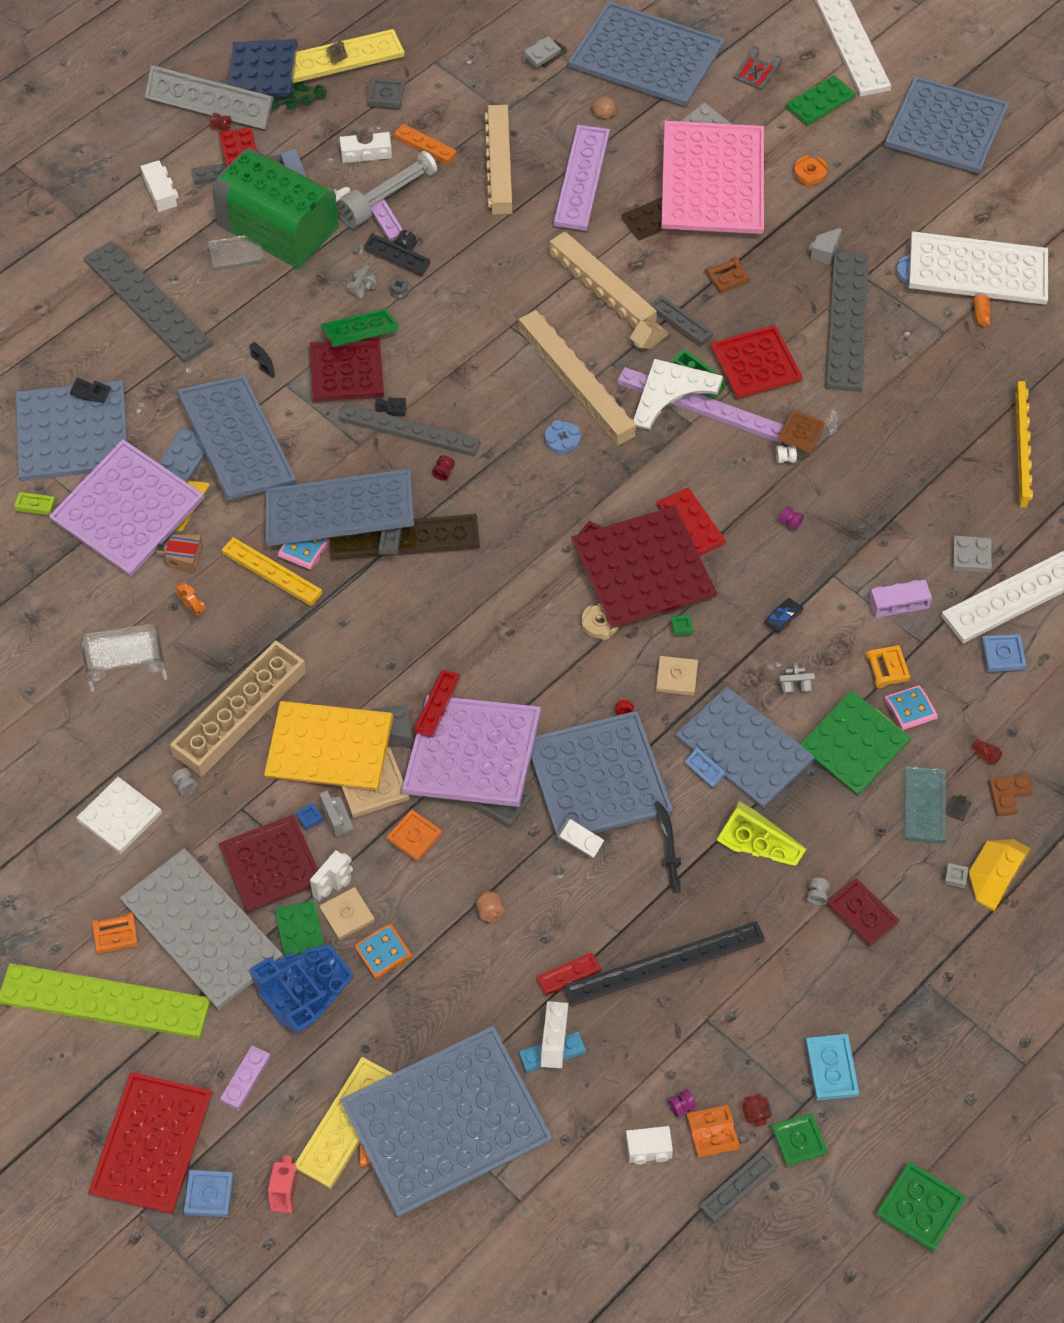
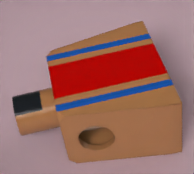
(182, 552)

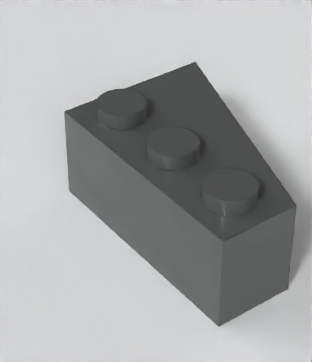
(400, 729)

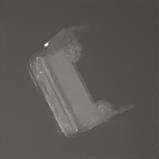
(122, 649)

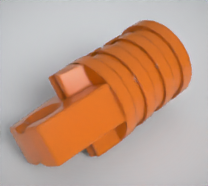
(982, 309)

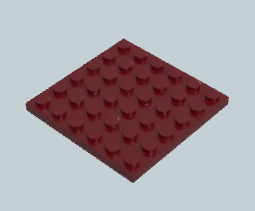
(643, 567)

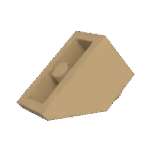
(648, 334)

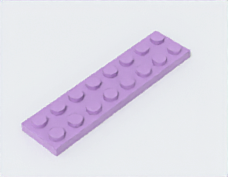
(582, 178)

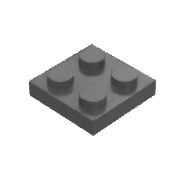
(386, 93)

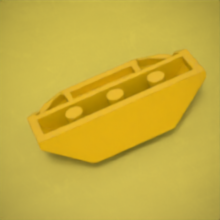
(996, 869)

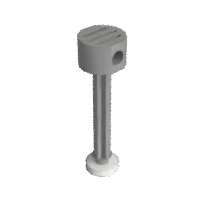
(356, 207)

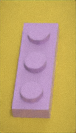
(386, 220)
(245, 1078)

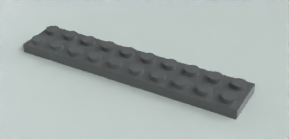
(148, 302)
(847, 322)

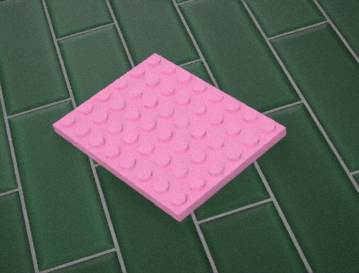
(713, 177)

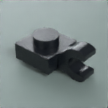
(393, 406)

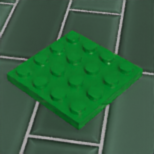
(855, 742)

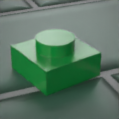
(681, 625)

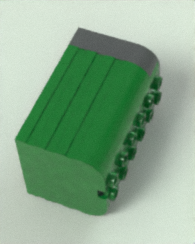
(274, 207)

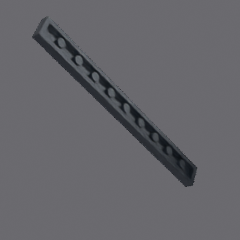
(663, 963)

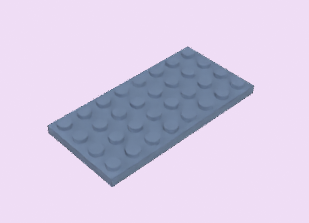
(236, 437)
(339, 507)

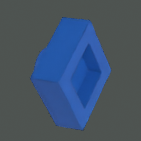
(309, 816)

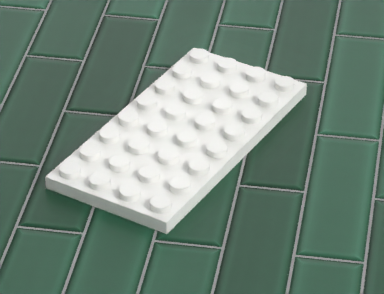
(978, 268)

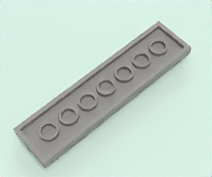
(208, 96)

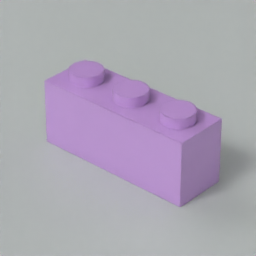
(900, 598)

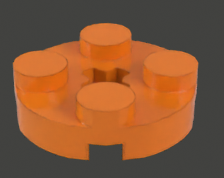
(807, 177)
(186, 595)

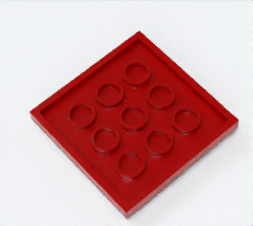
(756, 362)

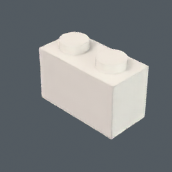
(580, 838)
(649, 1145)

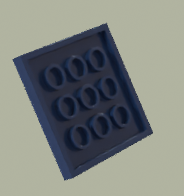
(264, 66)

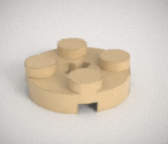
(595, 629)

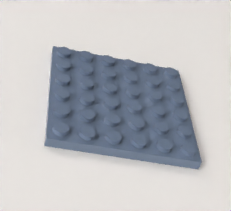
(947, 124)
(66, 433)
(599, 774)

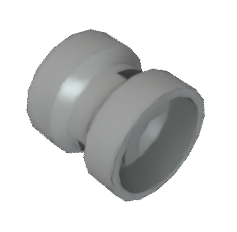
(185, 783)
(819, 888)

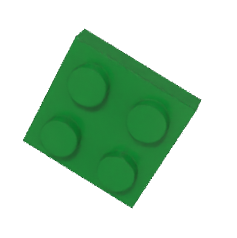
(799, 1140)

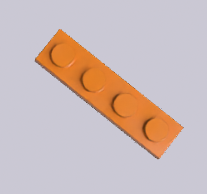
(425, 143)

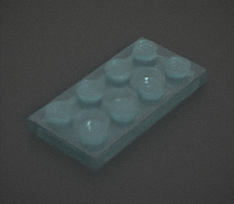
(925, 805)

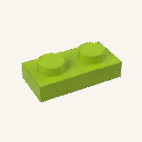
(35, 503)

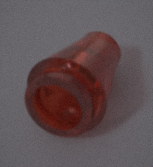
(987, 751)

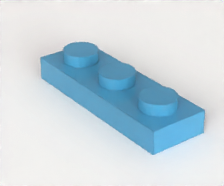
(532, 1056)

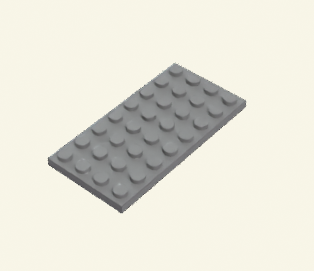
(200, 927)

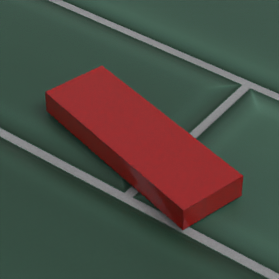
(570, 972)

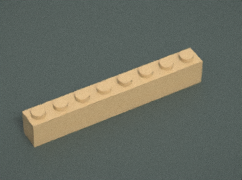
(499, 159)
(601, 280)

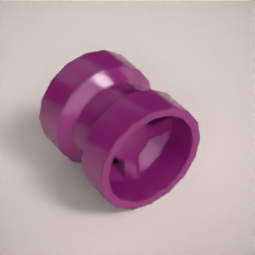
(791, 518)
(682, 1103)

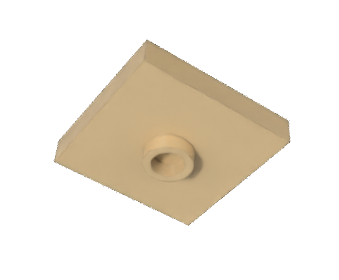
(677, 675)
(347, 913)

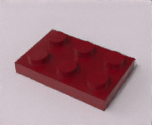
(862, 912)

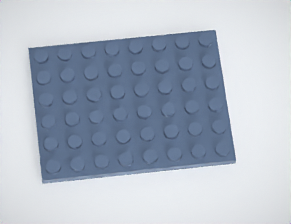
(646, 53)
(445, 1121)

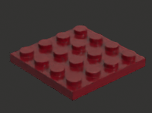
(346, 370)
(269, 863)

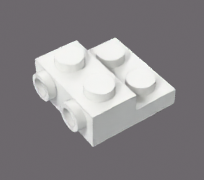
(333, 874)

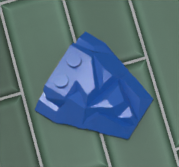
(301, 985)

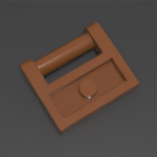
(730, 279)

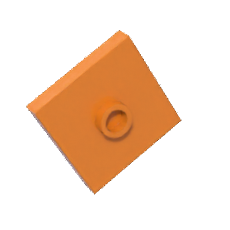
(414, 835)

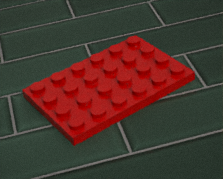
(151, 1143)

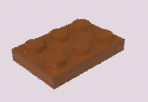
(801, 431)

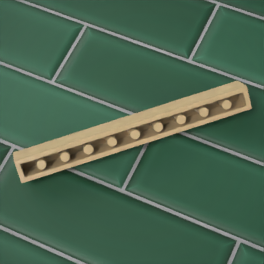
(577, 378)

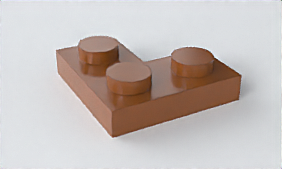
(1005, 789)

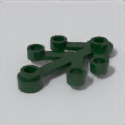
(306, 97)

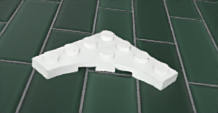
(669, 383)

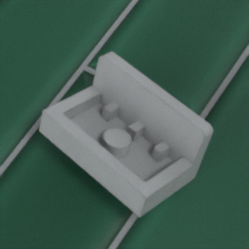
(541, 52)

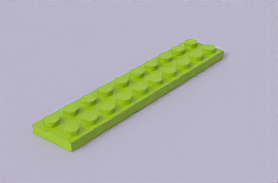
(104, 1001)

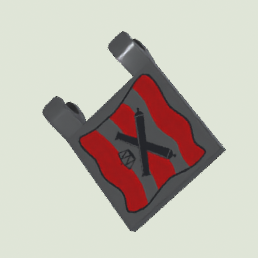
(756, 71)

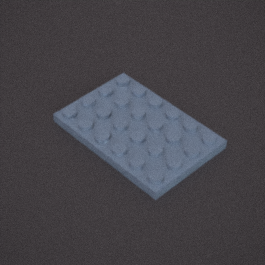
(747, 746)

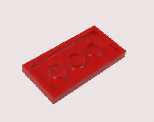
(235, 142)
(696, 520)

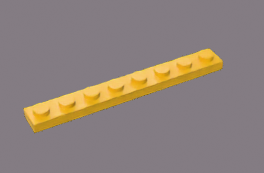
(1023, 449)

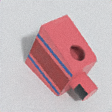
(283, 1185)

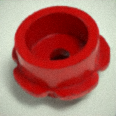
(623, 707)

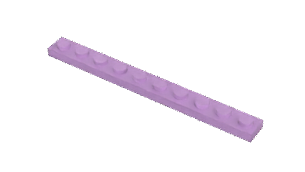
(711, 408)

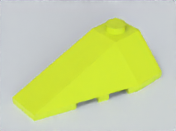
(754, 834)

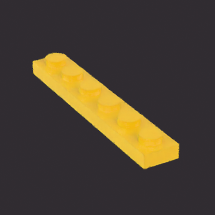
(272, 571)

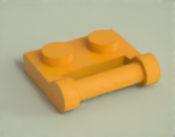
(893, 663)

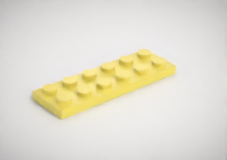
(335, 1137)

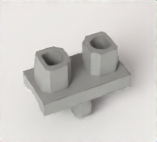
(363, 282)
(804, 680)

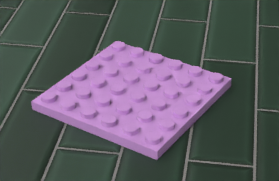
(126, 507)
(475, 754)

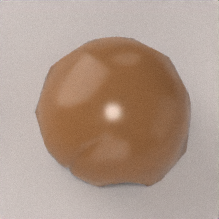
(604, 107)

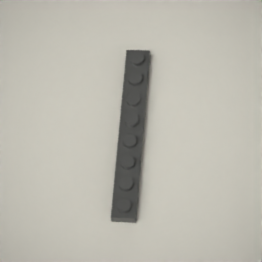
(409, 430)

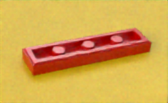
(437, 703)

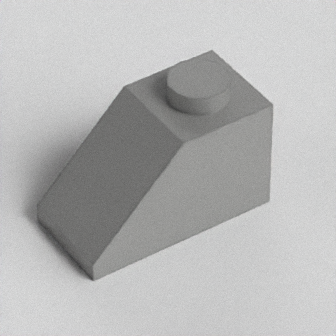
(825, 245)

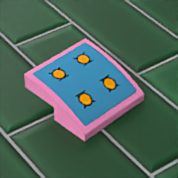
(304, 552)
(911, 707)

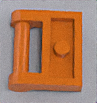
(115, 938)

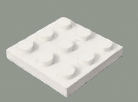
(119, 815)

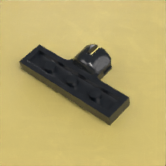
(398, 251)

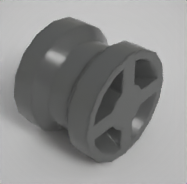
(399, 288)

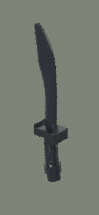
(670, 861)

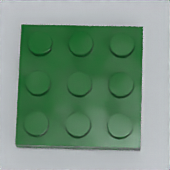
(921, 1206)

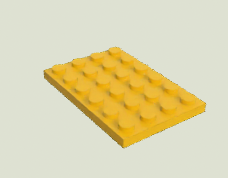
(329, 745)

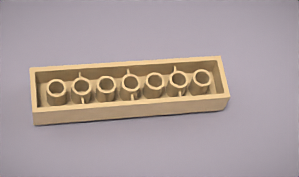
(238, 708)

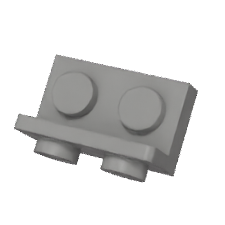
(336, 814)

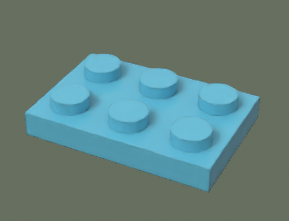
(832, 1067)

